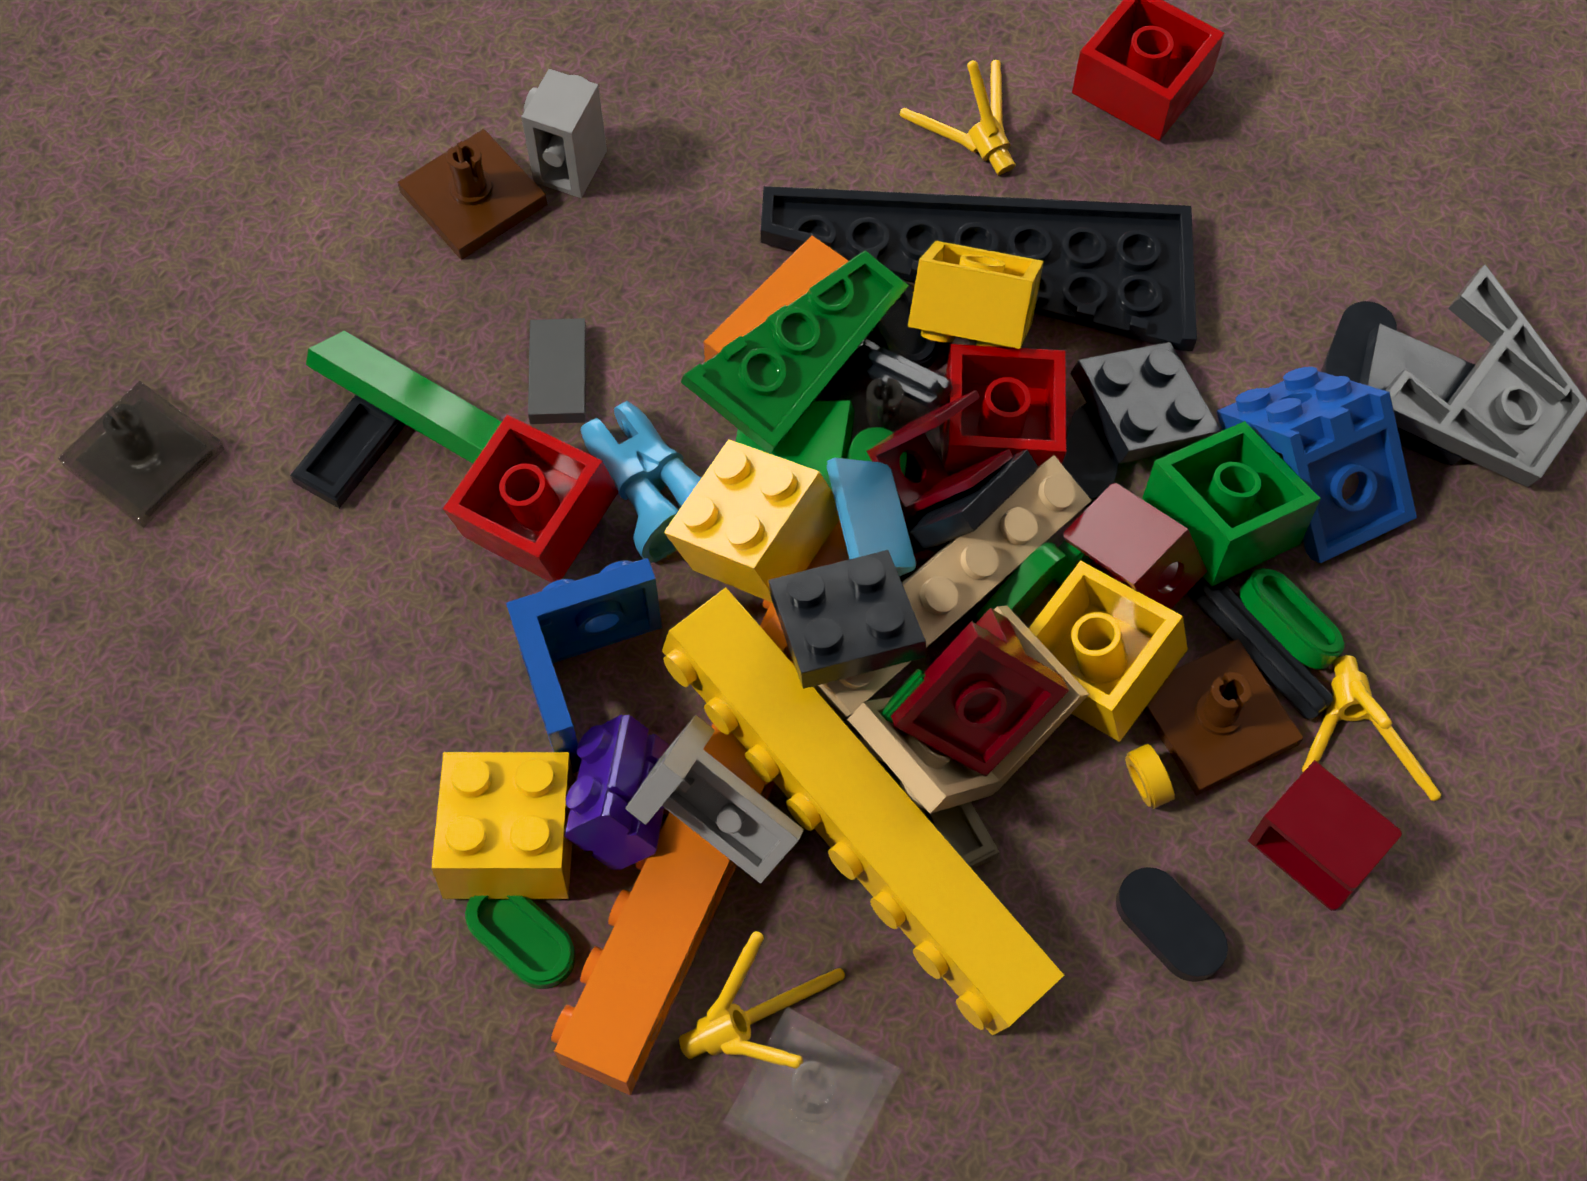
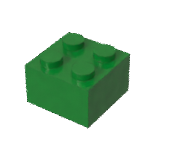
(1233, 500)

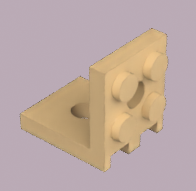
(940, 781)

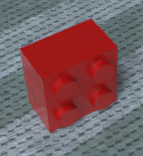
(1147, 64)
(1017, 406)
(531, 499)

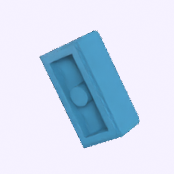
(870, 511)

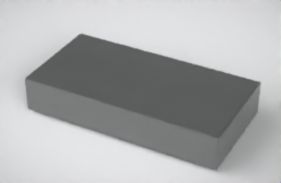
(557, 371)

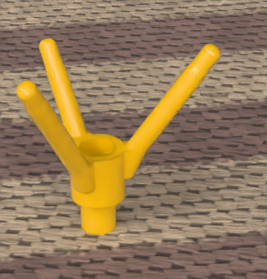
(985, 136)
(1354, 703)
(728, 1026)

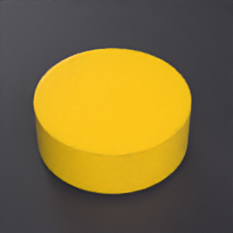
(1149, 776)

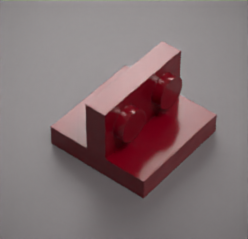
(980, 696)

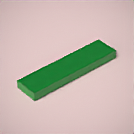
(403, 394)

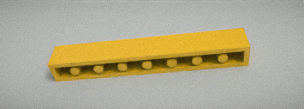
(860, 814)

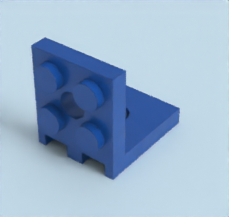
(1325, 434)
(575, 619)

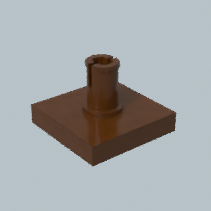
(472, 193)
(1220, 718)

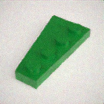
(788, 360)

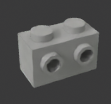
(564, 132)

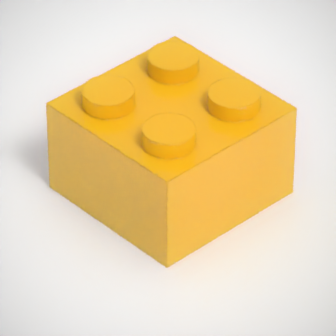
(974, 295)
(753, 519)
(1112, 644)
(503, 825)

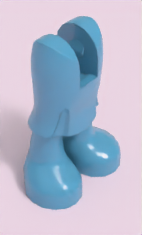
(640, 471)

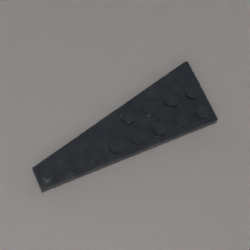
(1102, 265)

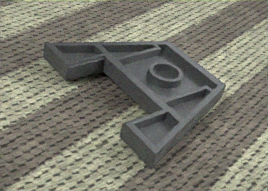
(1512, 404)

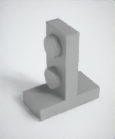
(716, 804)

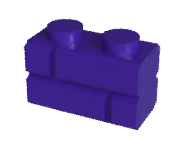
(611, 770)

